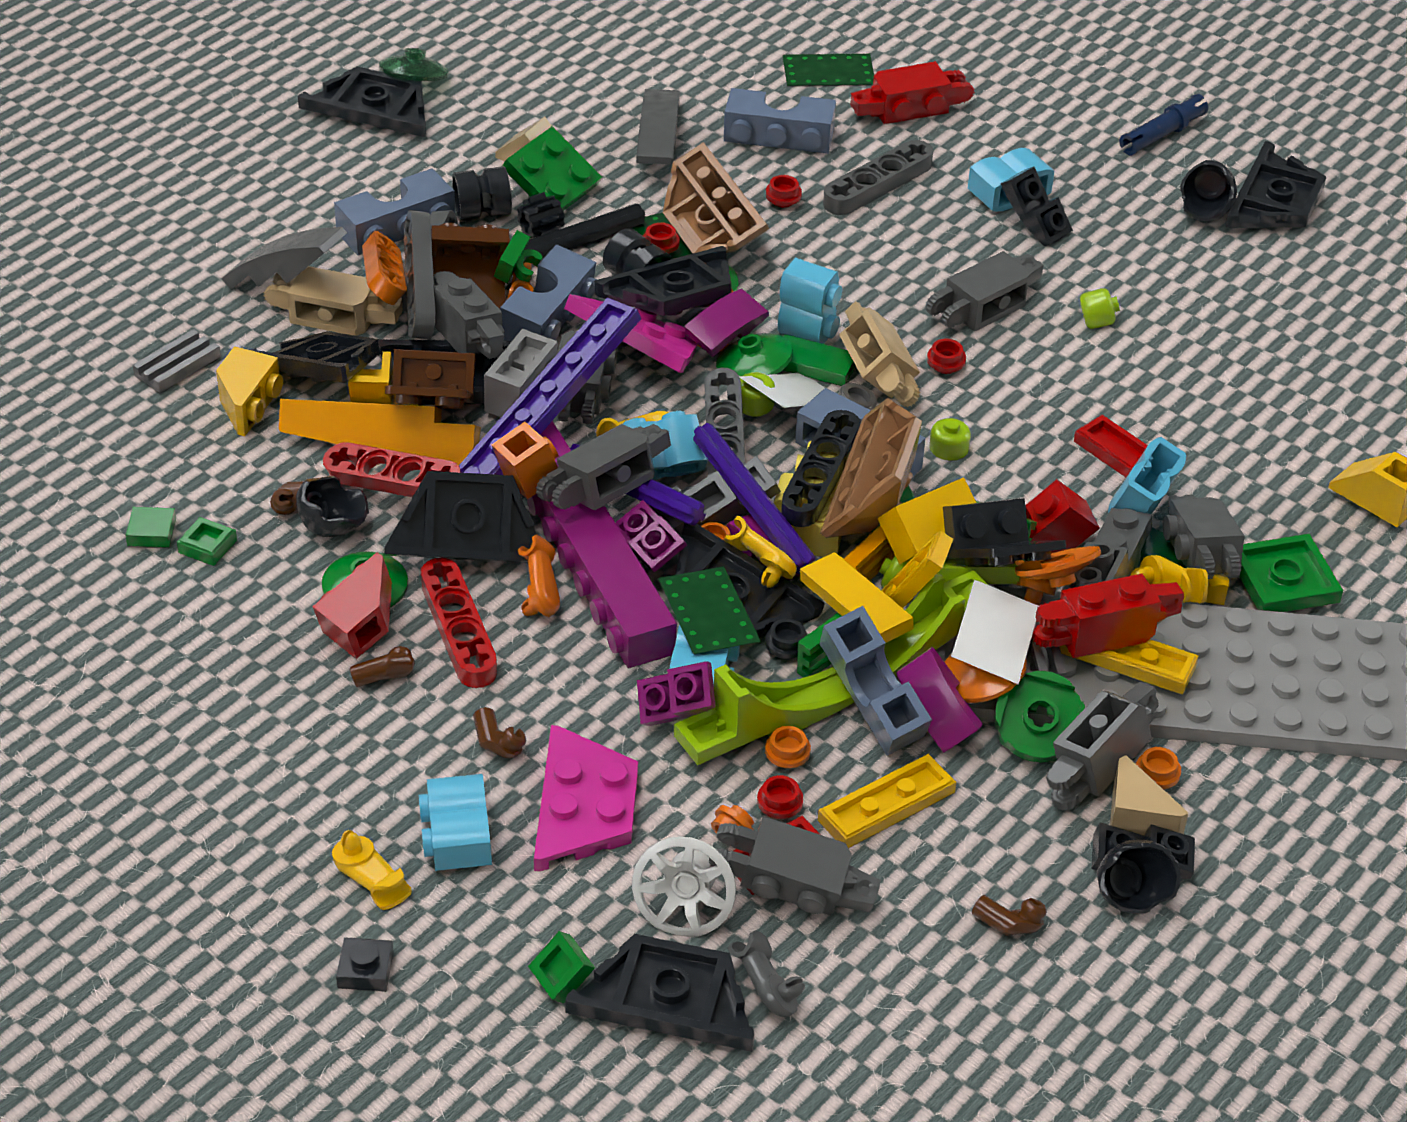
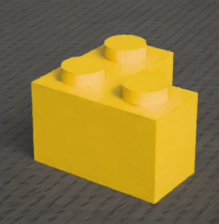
(918, 520)

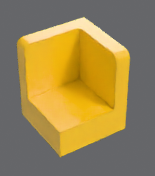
(369, 384)

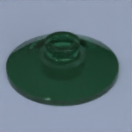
(413, 66)

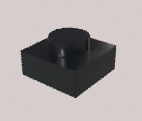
(364, 964)

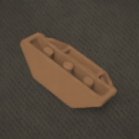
(709, 205)
(874, 470)

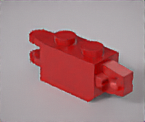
(912, 93)
(1106, 615)

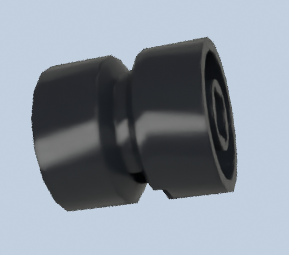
(482, 193)
(631, 251)

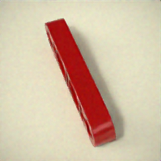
(390, 478)
(454, 622)

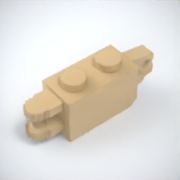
(331, 301)
(880, 354)

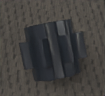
(540, 215)

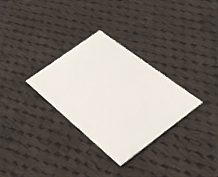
(789, 389)
(995, 632)

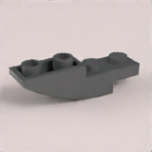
(1120, 547)

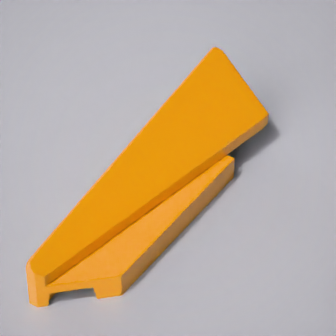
(382, 426)

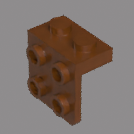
(471, 254)
(432, 376)

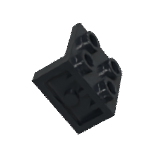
(994, 533)

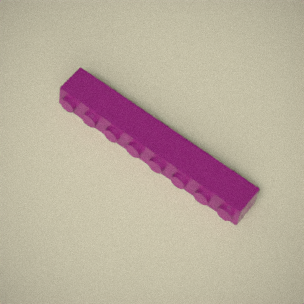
(608, 575)

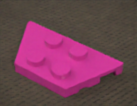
(657, 339)
(584, 799)

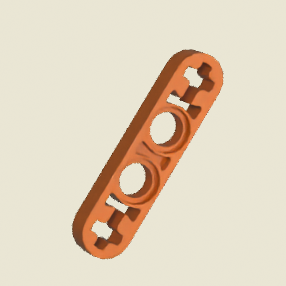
(384, 268)

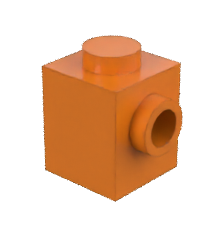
(525, 457)

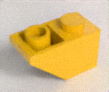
(247, 386)
(1377, 486)

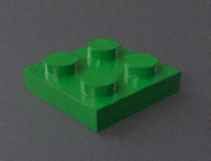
(552, 167)
(1288, 575)

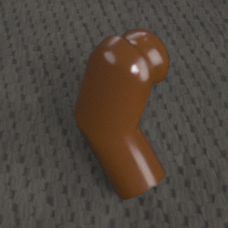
(284, 499)
(394, 665)
(494, 740)
(1010, 922)

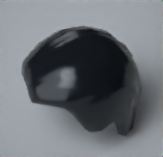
(1208, 191)
(329, 507)
(1138, 876)

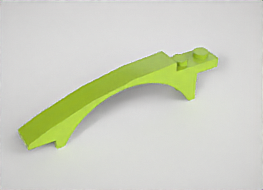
(757, 708)

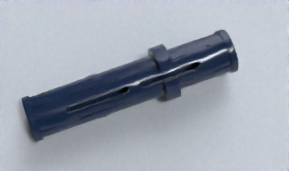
(1175, 118)

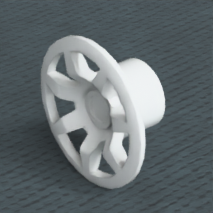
(686, 884)

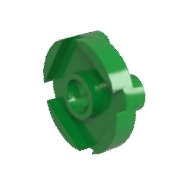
(1019, 732)

